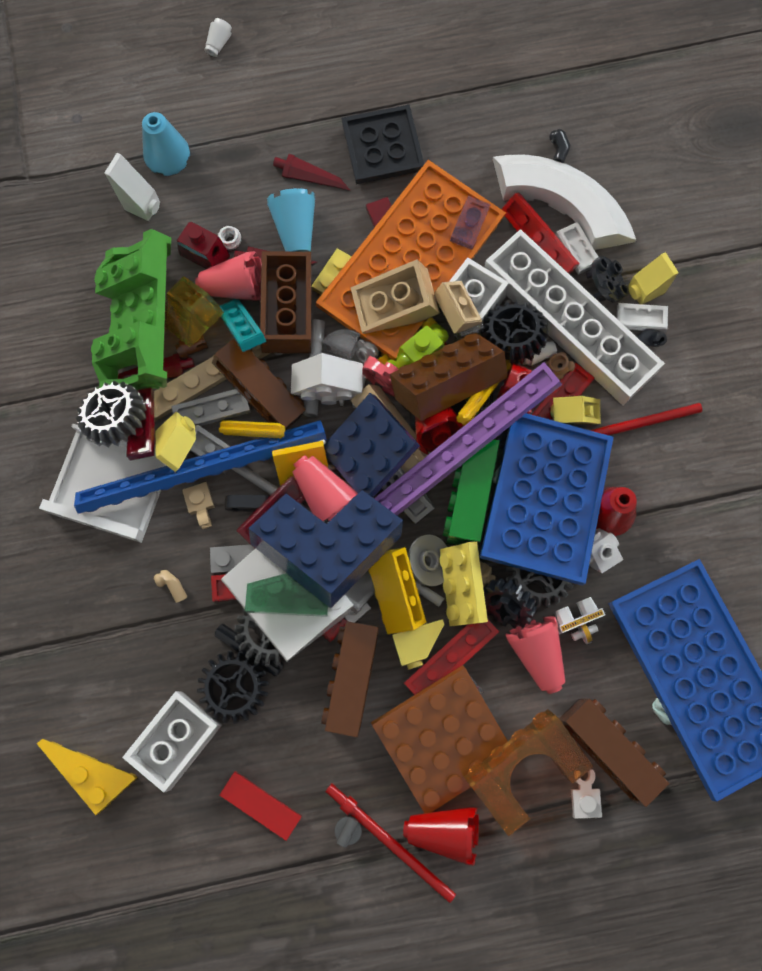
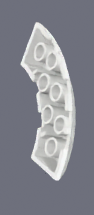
(567, 192)

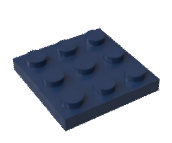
(370, 446)

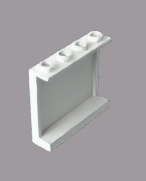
(93, 466)

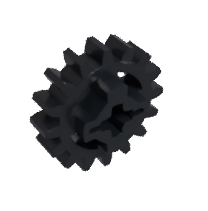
(509, 603)

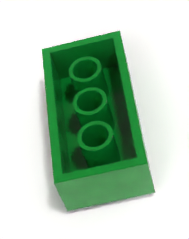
(471, 497)

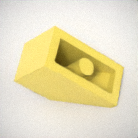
(653, 279)
(576, 410)
(174, 440)
(416, 644)

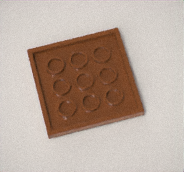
(440, 737)

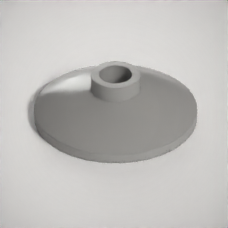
(427, 548)

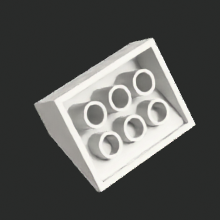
(286, 632)

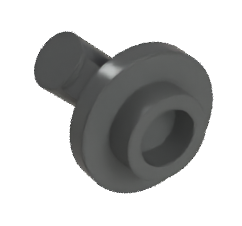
(347, 831)

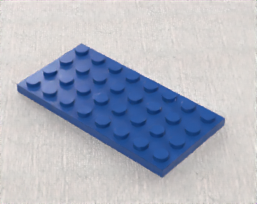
(699, 674)

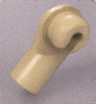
(172, 583)

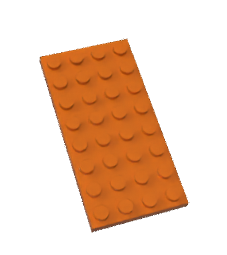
(412, 229)

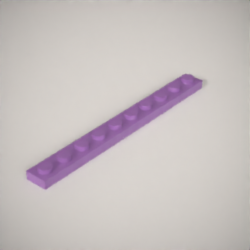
(470, 439)

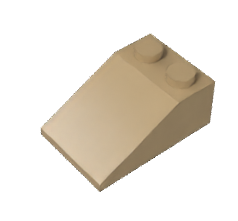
(395, 298)

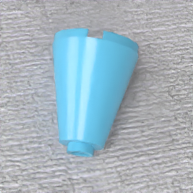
(163, 145)
(293, 218)

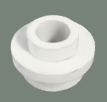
(227, 232)

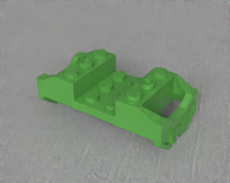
(137, 286)

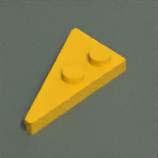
(92, 780)

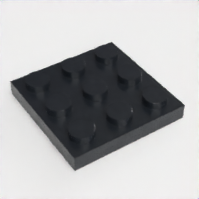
(382, 144)

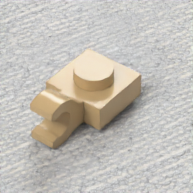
(199, 501)

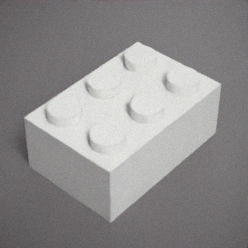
(172, 741)

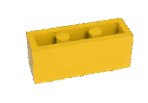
(397, 592)

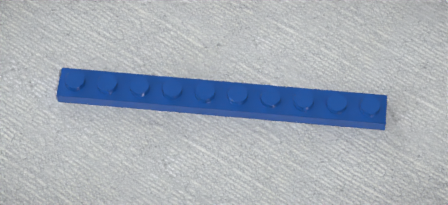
(195, 468)

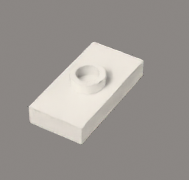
(578, 245)
(643, 317)

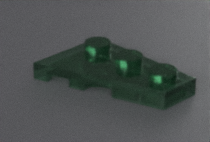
(282, 596)

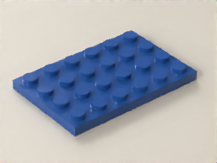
(547, 498)

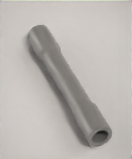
(317, 338)

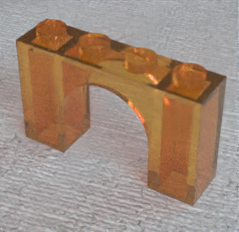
(492, 776)

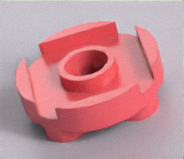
(380, 373)

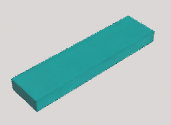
(241, 325)

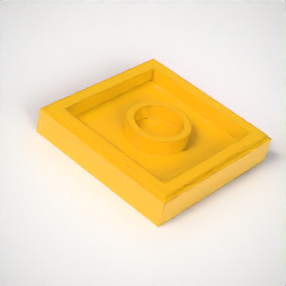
(287, 457)

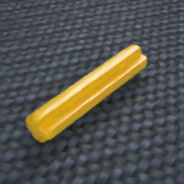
(252, 429)

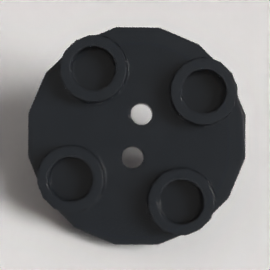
(608, 280)

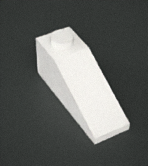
(132, 189)

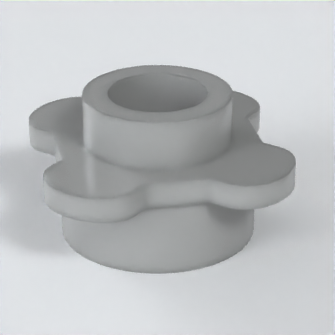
(365, 350)

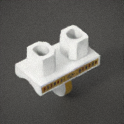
(589, 613)

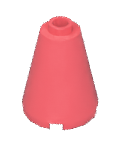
(233, 278)
(322, 488)
(540, 652)

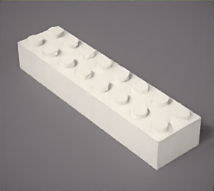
(575, 318)

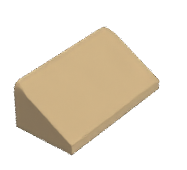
(457, 306)

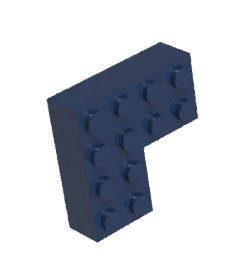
(329, 555)

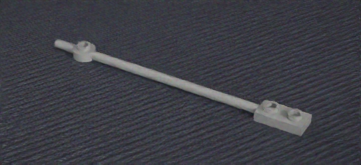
(208, 443)

